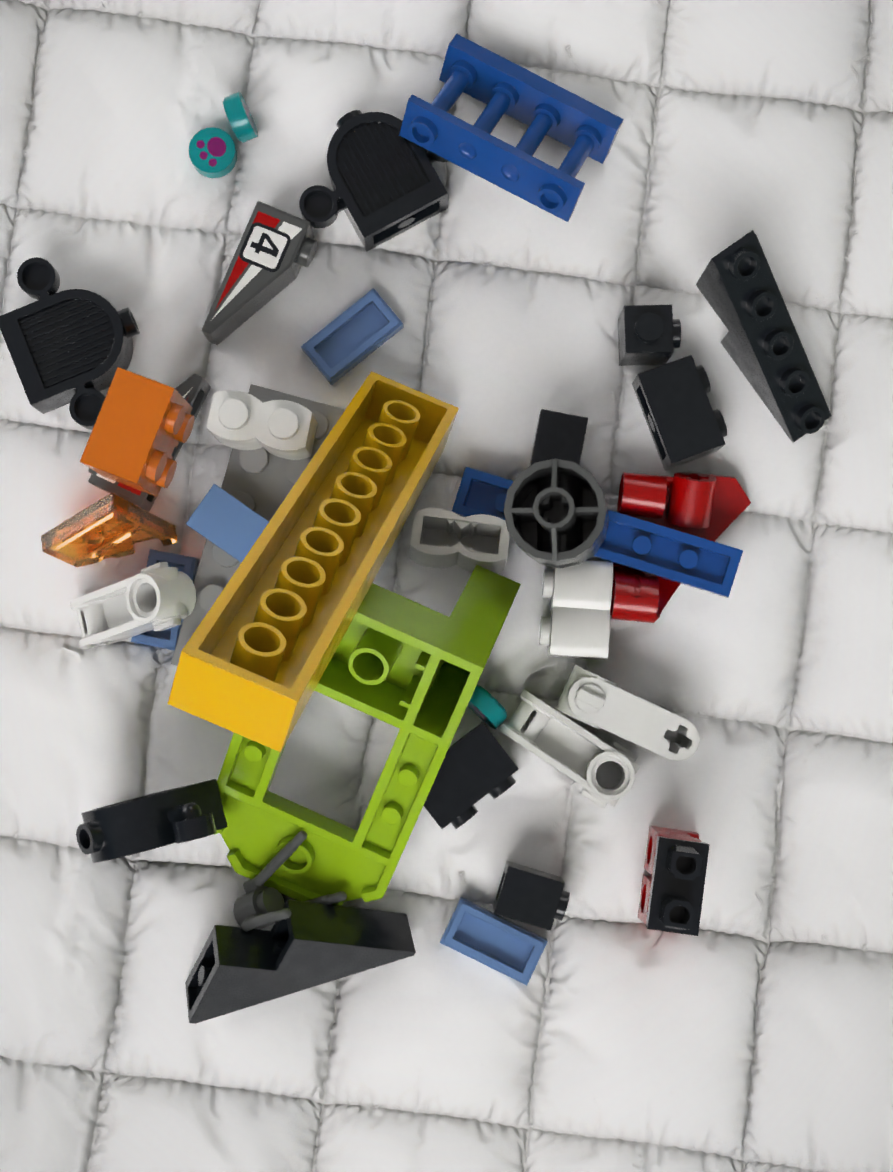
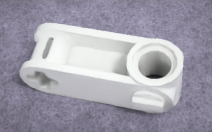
(133, 606)
(626, 715)
(570, 749)

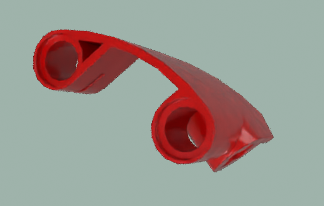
(687, 503)

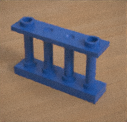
(526, 98)

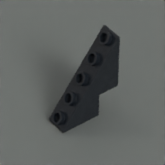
(763, 336)
(297, 954)

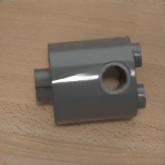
(557, 513)

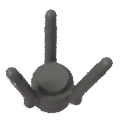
(265, 904)

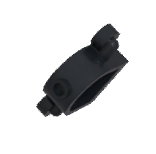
(376, 180)
(66, 343)
(152, 821)

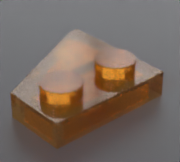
(105, 531)

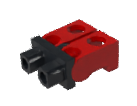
(675, 889)

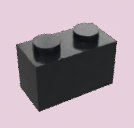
(680, 412)
(467, 774)

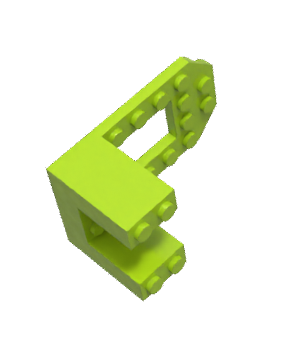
(406, 671)

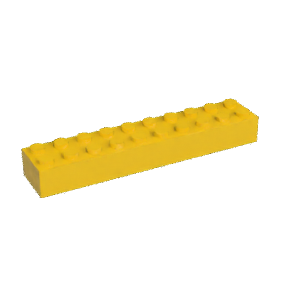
(312, 566)

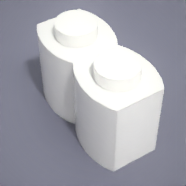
(248, 424)
(447, 540)
(578, 610)

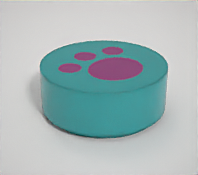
(240, 117)
(213, 152)
(487, 707)

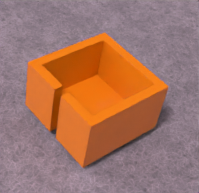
(138, 433)

